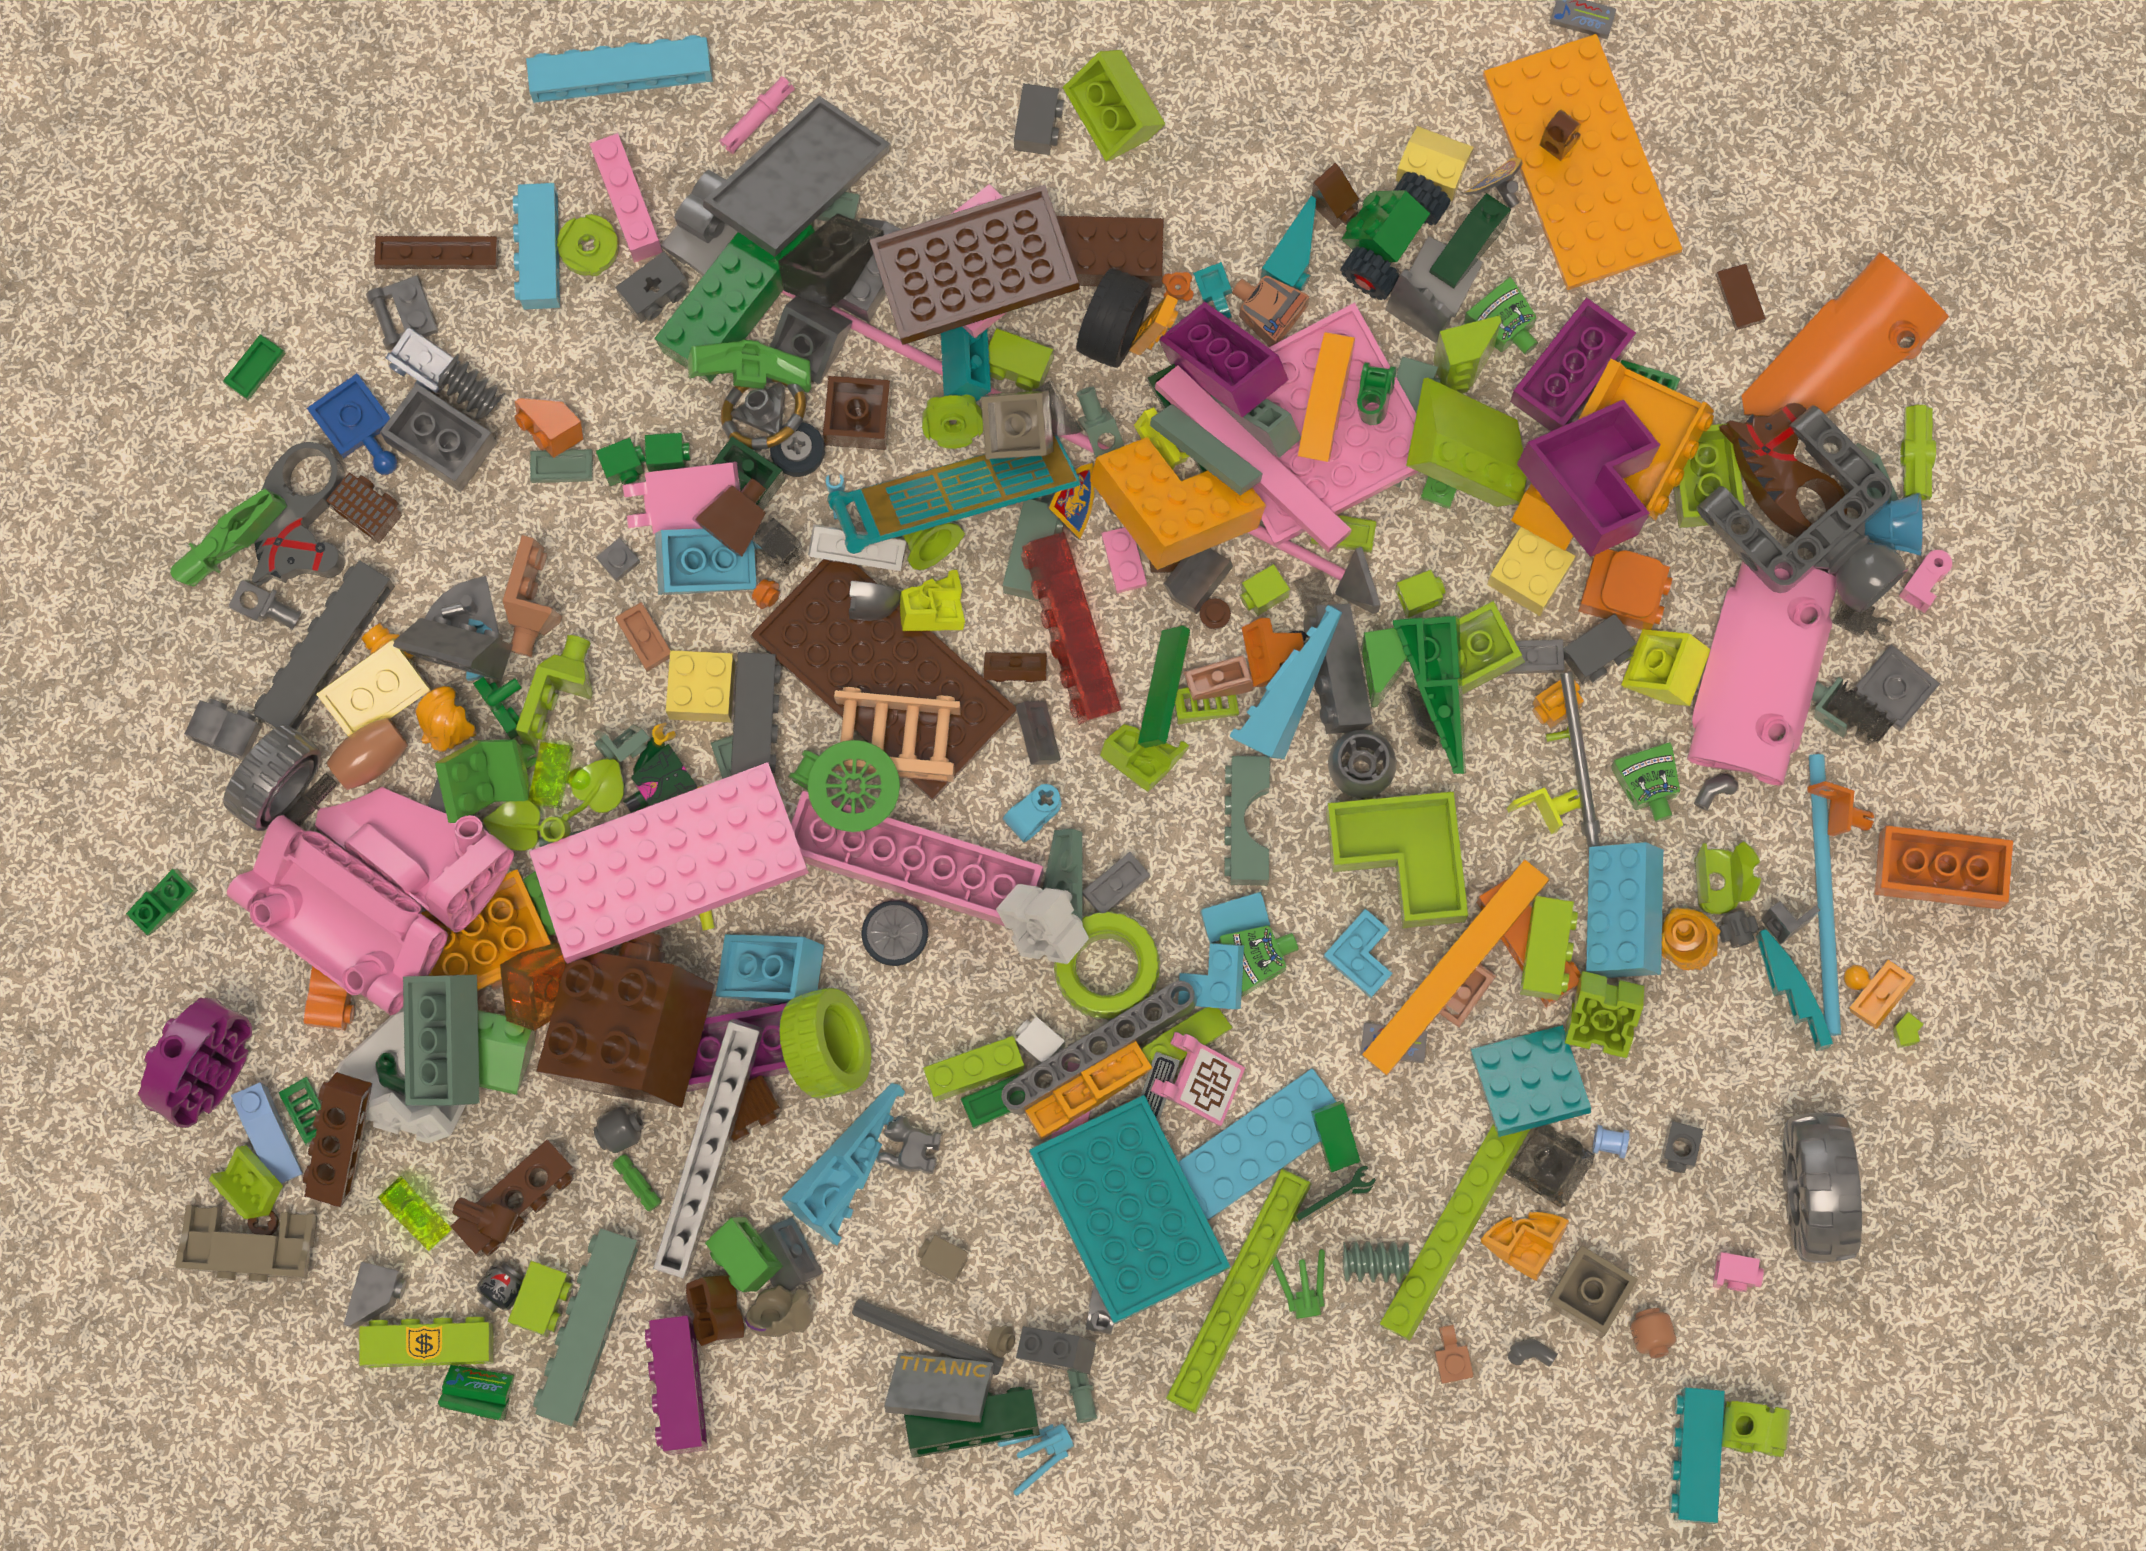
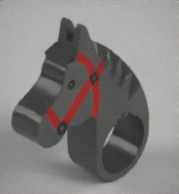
(287, 544)

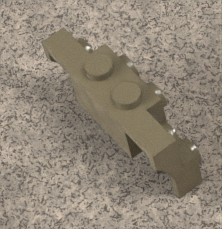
(245, 1254)

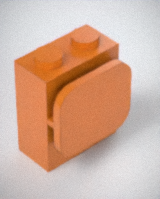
(1626, 586)

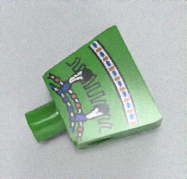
(1515, 316)
(1649, 779)
(1261, 955)

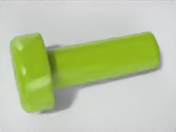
(1558, 735)

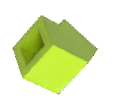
(1907, 1031)

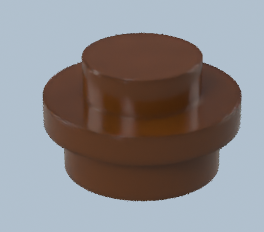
(1215, 614)

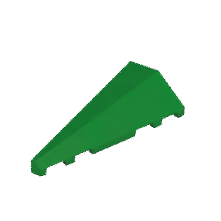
(1436, 662)

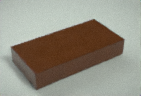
(1740, 297)

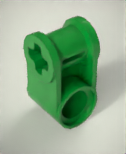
(1375, 387)

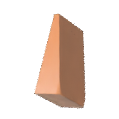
(1219, 679)
(1469, 995)

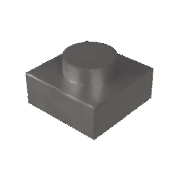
(618, 559)

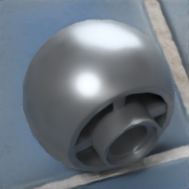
(1368, 783)

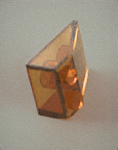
(532, 985)

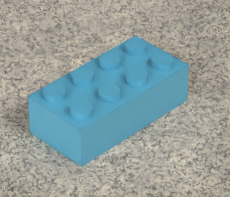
(1625, 910)

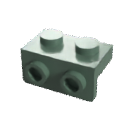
(628, 743)

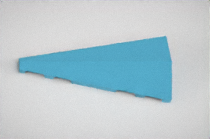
(1286, 695)
(826, 1189)

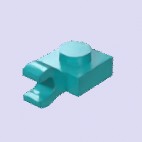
(1214, 287)

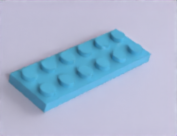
(1256, 1145)

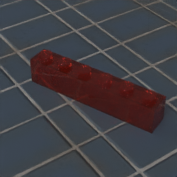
(1070, 628)

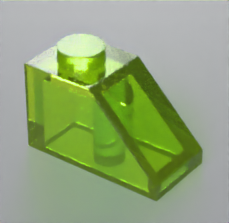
(414, 1213)

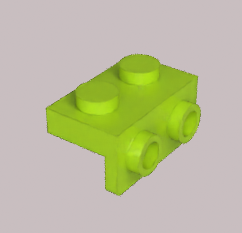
(247, 1184)

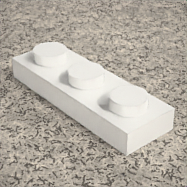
(830, 545)

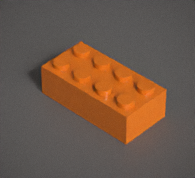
(1943, 867)

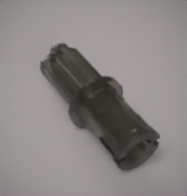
(309, 802)

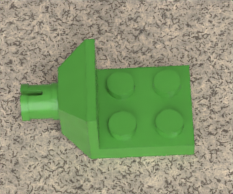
(483, 775)

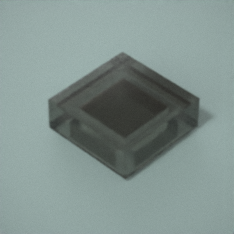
(1313, 590)

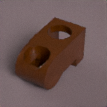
(1561, 133)

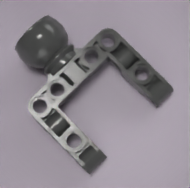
(1837, 542)

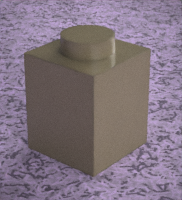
(943, 1258)

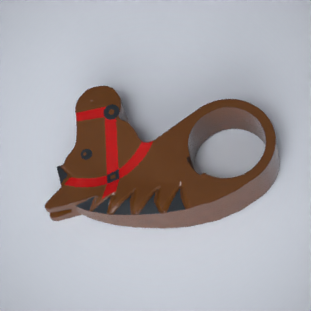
(1772, 473)

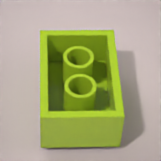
(1709, 468)
(1486, 647)

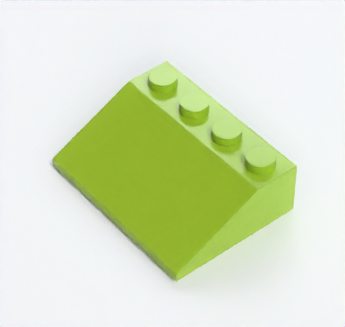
(1467, 445)

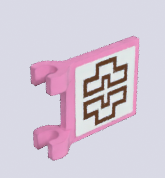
(1204, 1082)

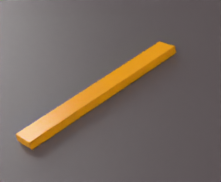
(1455, 967)

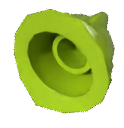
(932, 544)

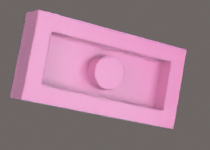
(1123, 560)

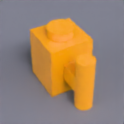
(1550, 704)

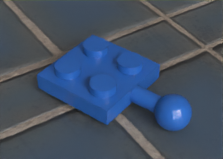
(352, 419)

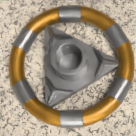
(763, 411)

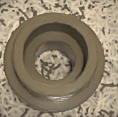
(1001, 1340)

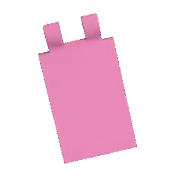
(679, 494)

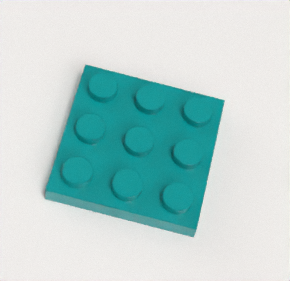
(1530, 1081)

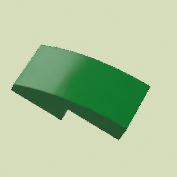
(162, 902)

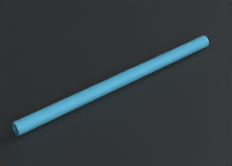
(1825, 899)

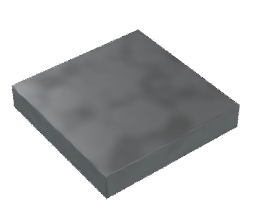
(1896, 686)

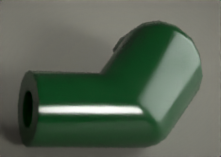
(388, 1073)

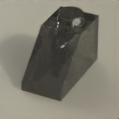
(1419, 719)

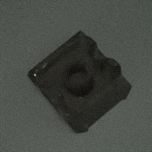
(1550, 1164)

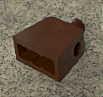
(733, 516)

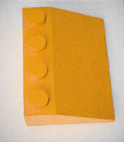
(496, 934)

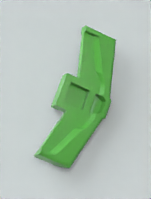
(749, 364)

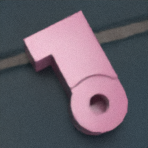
(1932, 570)

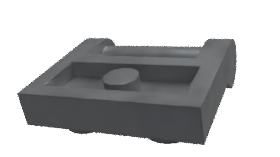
(411, 308)

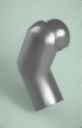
(1720, 784)

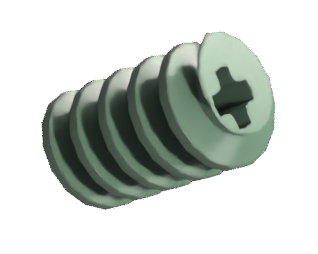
(1375, 1261)

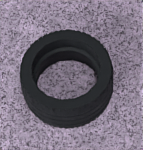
(1113, 317)

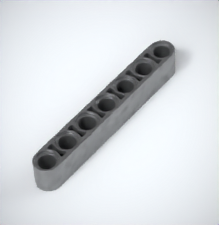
(1109, 1033)

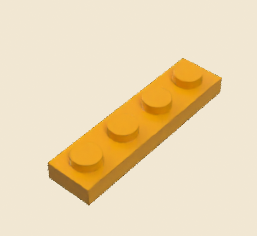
(1155, 325)

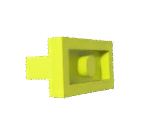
(1163, 445)

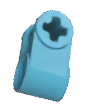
(1029, 816)

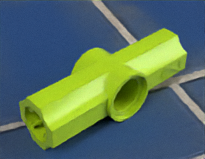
(1918, 451)

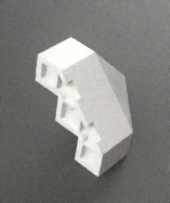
(386, 1106)

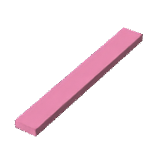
(1276, 480)

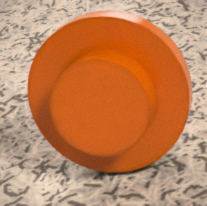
(766, 593)

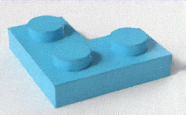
(1353, 957)
(1224, 980)

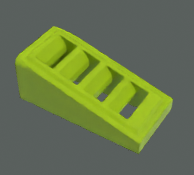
(1206, 714)

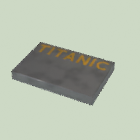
(939, 1387)

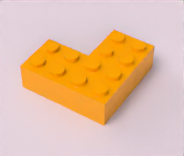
(1170, 515)

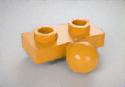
(1878, 994)

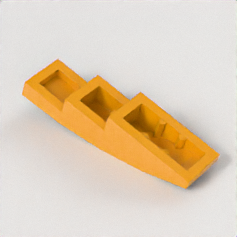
(1326, 396)
(1088, 1090)

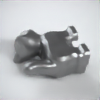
(916, 1142)

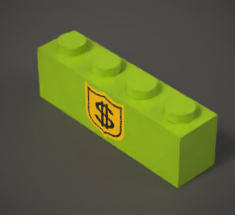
(426, 1343)

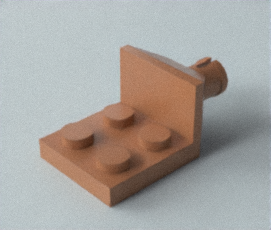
(527, 617)

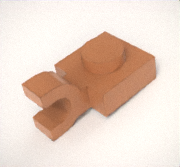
(1453, 1361)

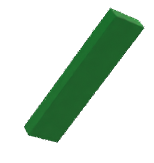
(1164, 686)

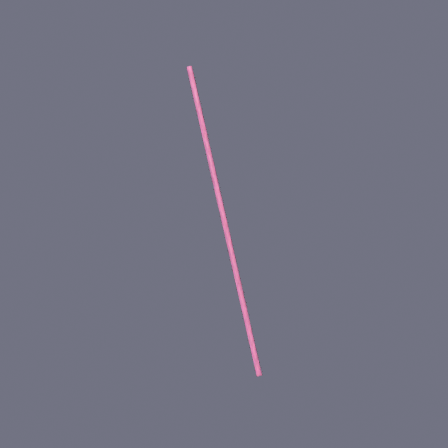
(1078, 439)

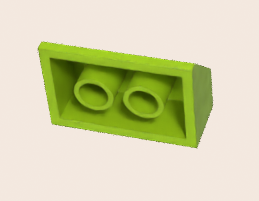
(1113, 104)
(1464, 352)

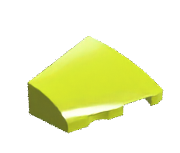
(933, 605)

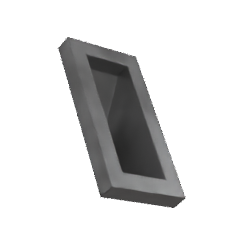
(1358, 585)

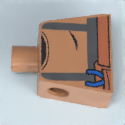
(1270, 307)

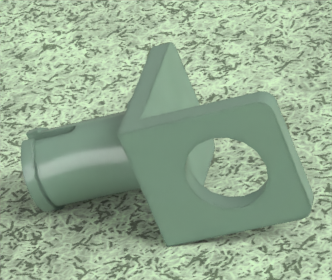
(1097, 421)
(1822, 696)

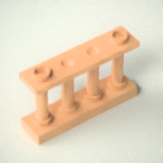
(907, 763)

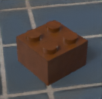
(857, 412)

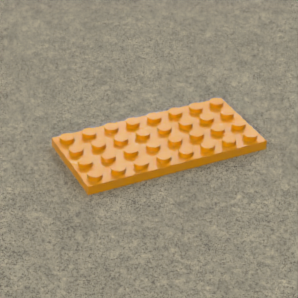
(1602, 197)

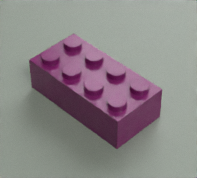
(1224, 359)
(1572, 366)
(769, 1057)
(677, 1385)

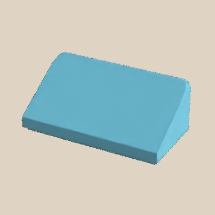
(1234, 916)

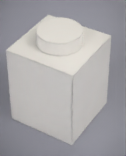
(1038, 1040)

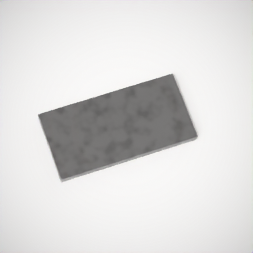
(796, 176)

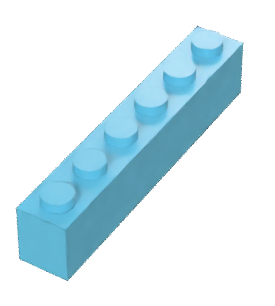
(619, 69)

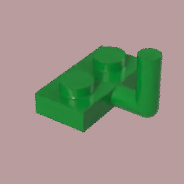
(494, 696)

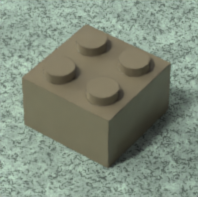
(1017, 424)
(1591, 1291)

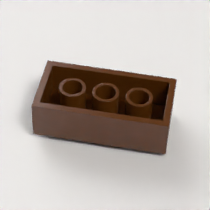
(1114, 243)

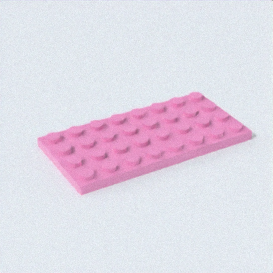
(668, 862)

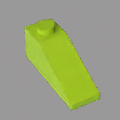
(1204, 1026)

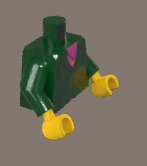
(658, 773)

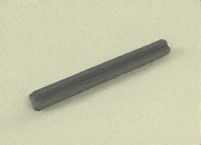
(923, 1334)

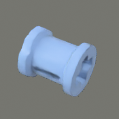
(1610, 1141)

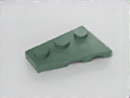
(1065, 866)

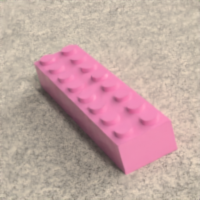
(914, 862)

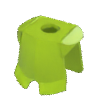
(1737, 872)

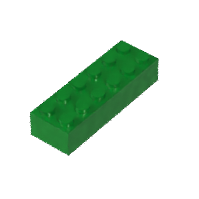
(726, 299)

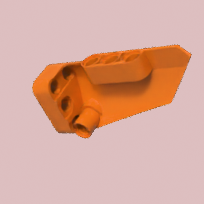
(1849, 342)

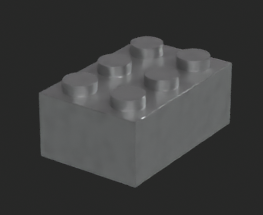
(438, 437)

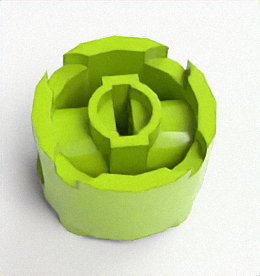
(1755, 1428)

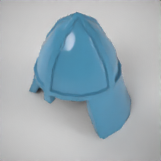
(1899, 525)

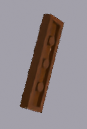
(436, 252)

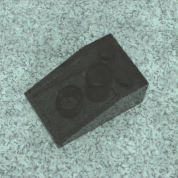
(828, 261)

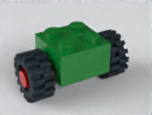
(1386, 229)

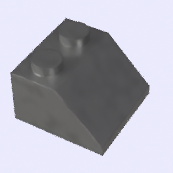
(812, 334)

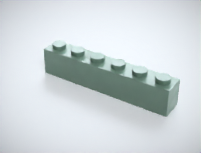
(587, 1328)

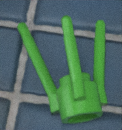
(1306, 1302)

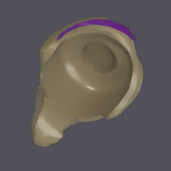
(779, 1312)

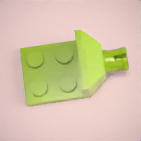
(559, 673)

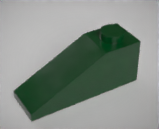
(1471, 240)

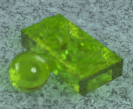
(553, 774)

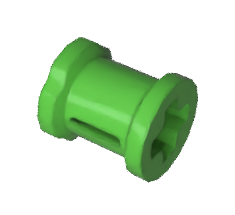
(803, 770)

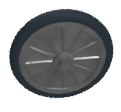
(894, 933)

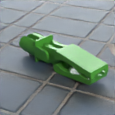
(232, 533)

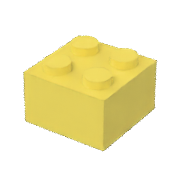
(1531, 571)
(700, 686)

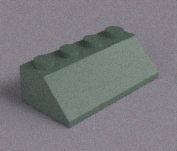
(441, 1040)

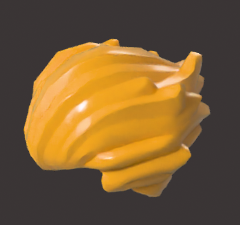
(443, 721)
(1689, 938)

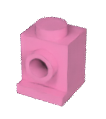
(1737, 1272)

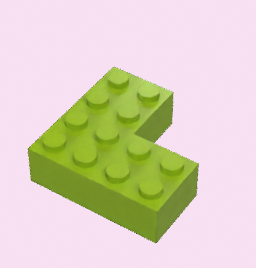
(1417, 839)

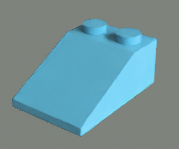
(698, 563)
(768, 968)

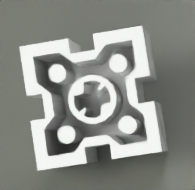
(1043, 923)

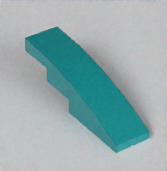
(1788, 980)

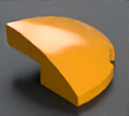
(1526, 1242)

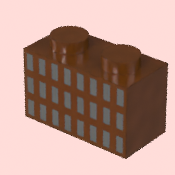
(364, 507)

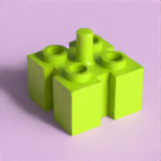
(1604, 1014)

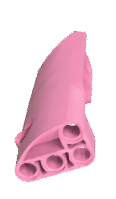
(421, 852)

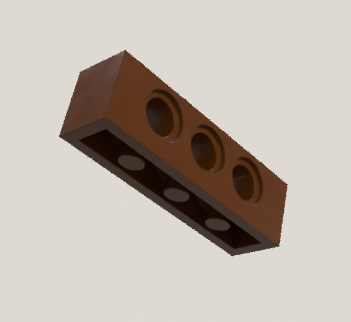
(353, 1098)
(519, 1180)

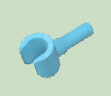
(840, 487)

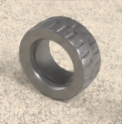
(271, 777)

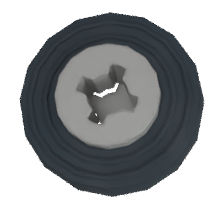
(800, 460)

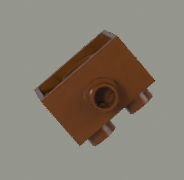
(627, 1024)

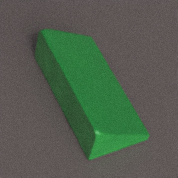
(474, 1407)

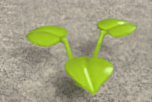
(517, 821)

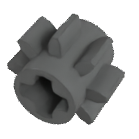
(1738, 929)

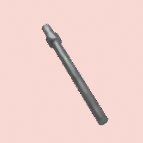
(1590, 826)

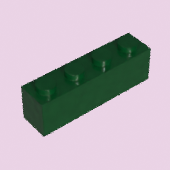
(1003, 1419)

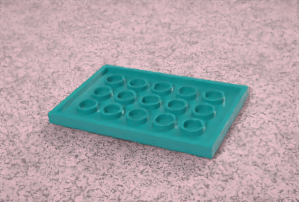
(1129, 1209)

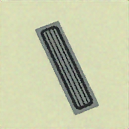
(1163, 1069)

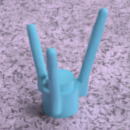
(1054, 1440)

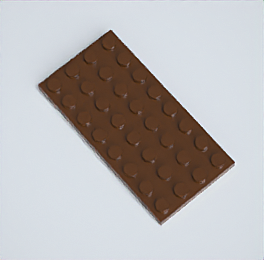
(833, 652)

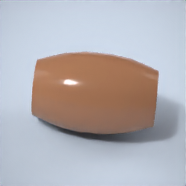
(367, 753)

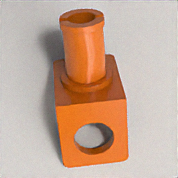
(1842, 813)

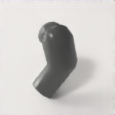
(1531, 1349)

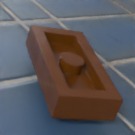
(1015, 666)

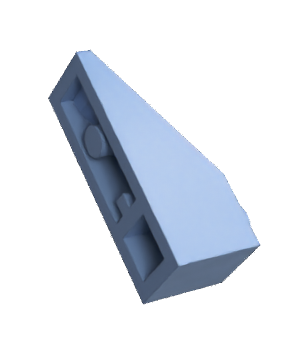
(266, 1131)

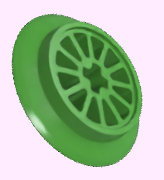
(824, 767)

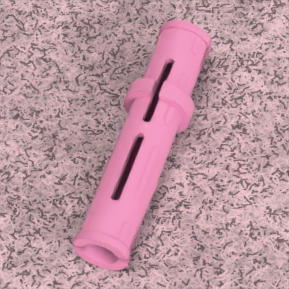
(766, 105)

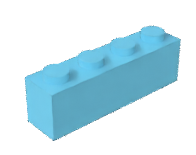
(538, 247)

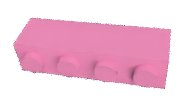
(626, 197)

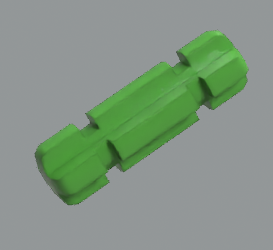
(636, 1182)

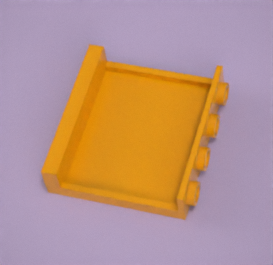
(1668, 416)

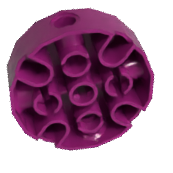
(195, 1062)

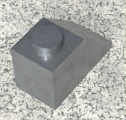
(373, 1293)

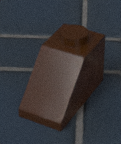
(1335, 197)

